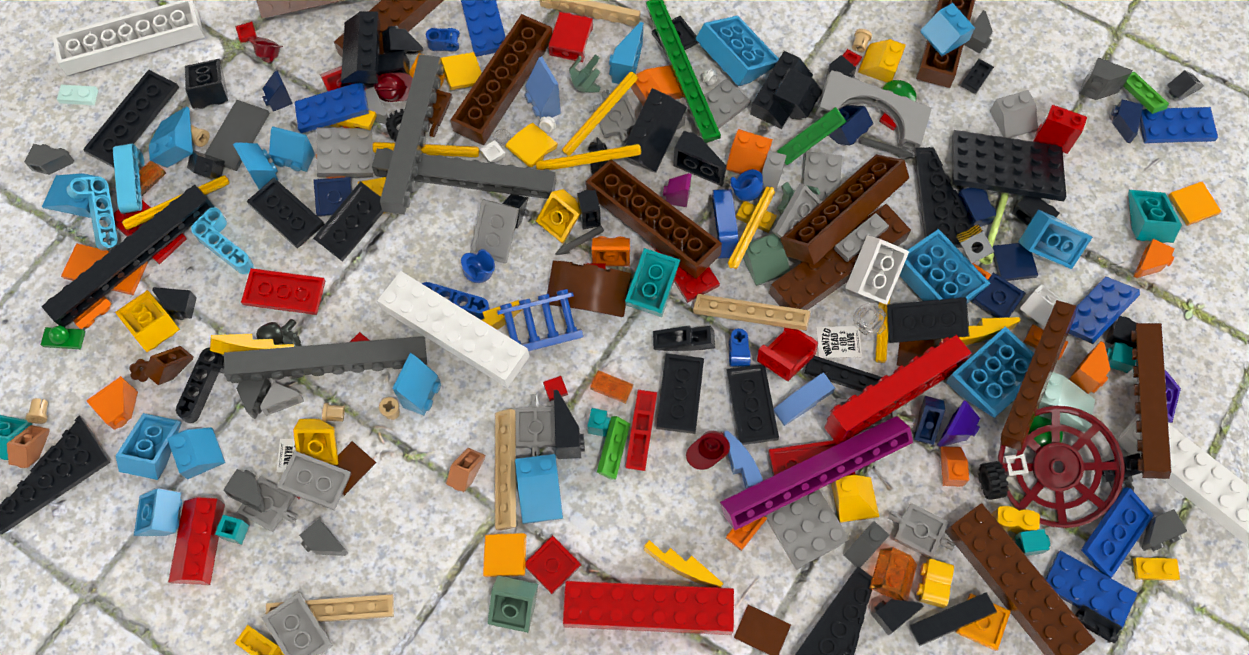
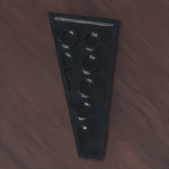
(939, 201)
(58, 471)
(842, 621)

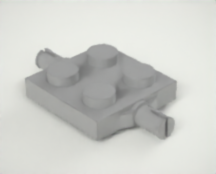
(618, 119)
(535, 426)
(276, 507)
(921, 531)

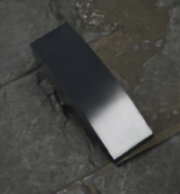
(684, 339)

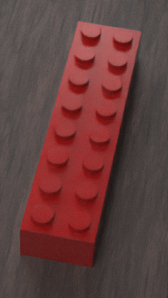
(901, 387)
(649, 608)

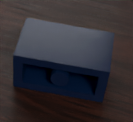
(977, 206)

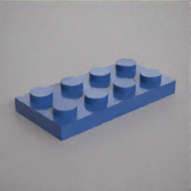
(483, 25)
(331, 107)
(1178, 125)
(1102, 308)
(1117, 532)
(1085, 585)

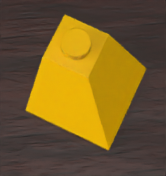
(559, 214)
(316, 440)
(854, 498)

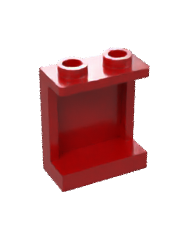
(570, 36)
(1061, 128)
(788, 353)

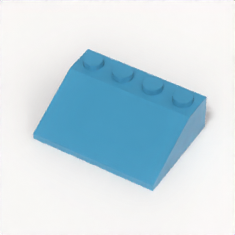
(736, 49)
(941, 271)
(993, 373)

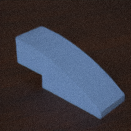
(804, 399)
(742, 462)

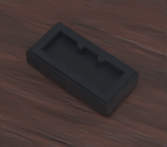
(977, 76)

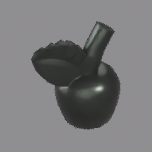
(279, 334)

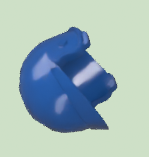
(748, 185)
(478, 267)

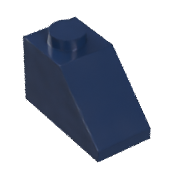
(276, 93)
(1127, 119)
(929, 419)

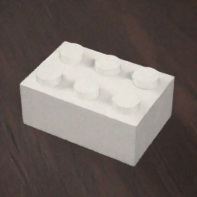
(877, 269)

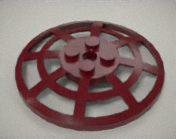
(1072, 467)

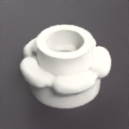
(710, 77)
(547, 124)

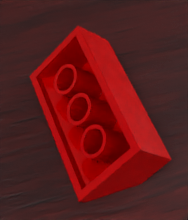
(196, 541)

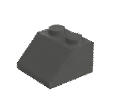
(1104, 79)

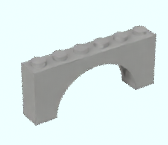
(908, 115)

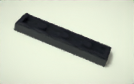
(841, 374)
(952, 619)

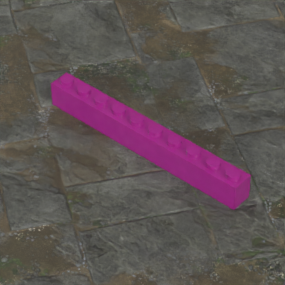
(816, 472)

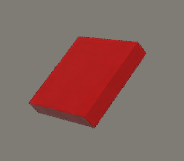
(552, 565)

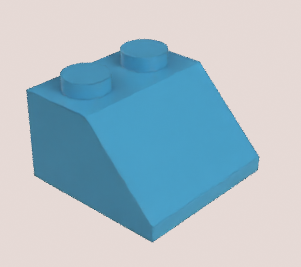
(947, 29)
(290, 149)
(256, 163)
(196, 451)
(158, 513)

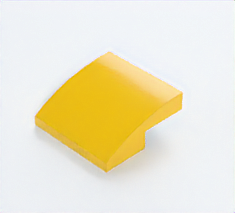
(531, 144)

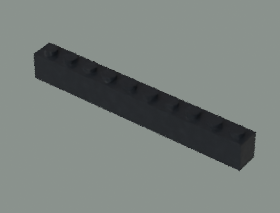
(127, 257)

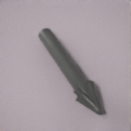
(902, 152)
(565, 248)

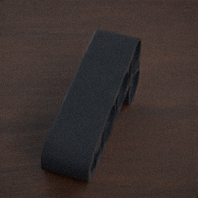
(190, 407)

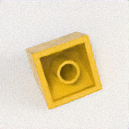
(882, 60)

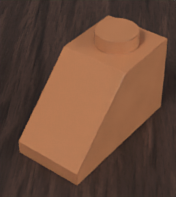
(27, 446)
(465, 469)

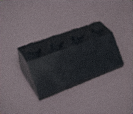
(361, 48)
(765, 105)
(655, 129)

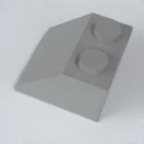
(1015, 114)

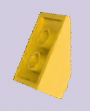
(147, 321)

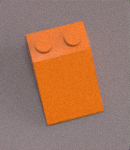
(659, 79)

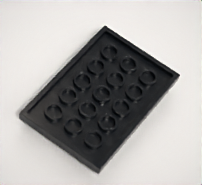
(1008, 165)

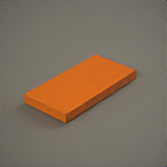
(85, 256)

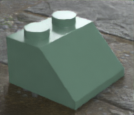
(766, 259)
(512, 604)

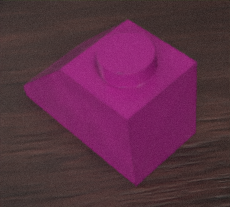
(678, 190)

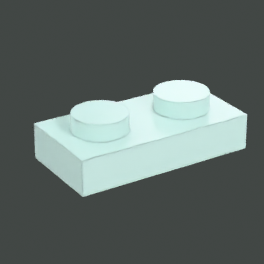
(77, 94)

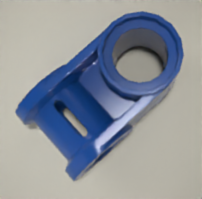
(441, 40)
(739, 351)

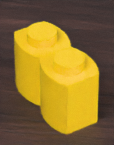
(1016, 520)
(935, 583)

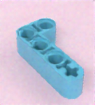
(127, 177)
(97, 214)
(212, 234)

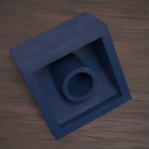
(857, 124)

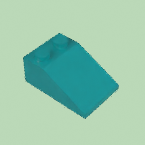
(1153, 216)
(652, 282)

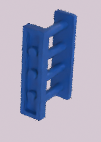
(553, 336)

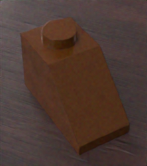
(167, 364)

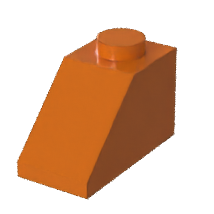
(1154, 258)
(954, 466)

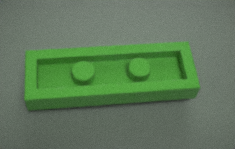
(1145, 94)
(613, 448)

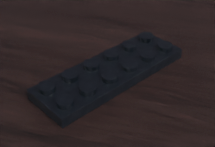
(131, 116)

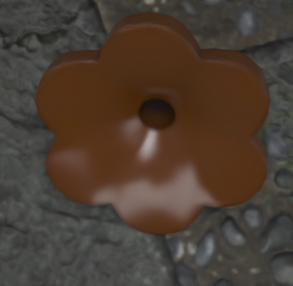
(138, 372)

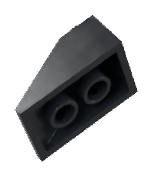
(205, 84)
(698, 159)
(568, 440)

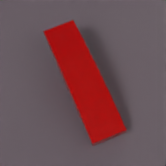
(641, 430)

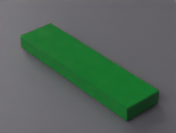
(812, 135)

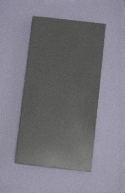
(239, 126)

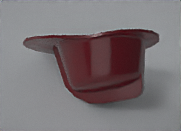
(265, 48)
(393, 87)
(708, 450)

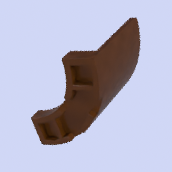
(592, 287)

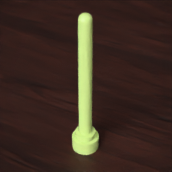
(995, 226)

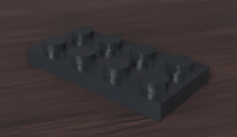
(285, 213)
(350, 222)
(928, 320)
(680, 393)
(752, 404)

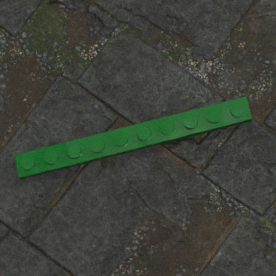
(683, 71)

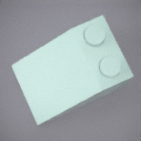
(1064, 392)

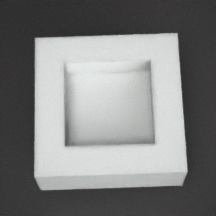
(493, 152)
(1011, 459)

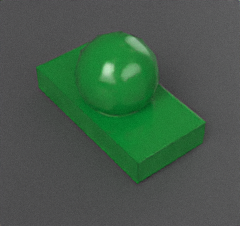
(62, 338)

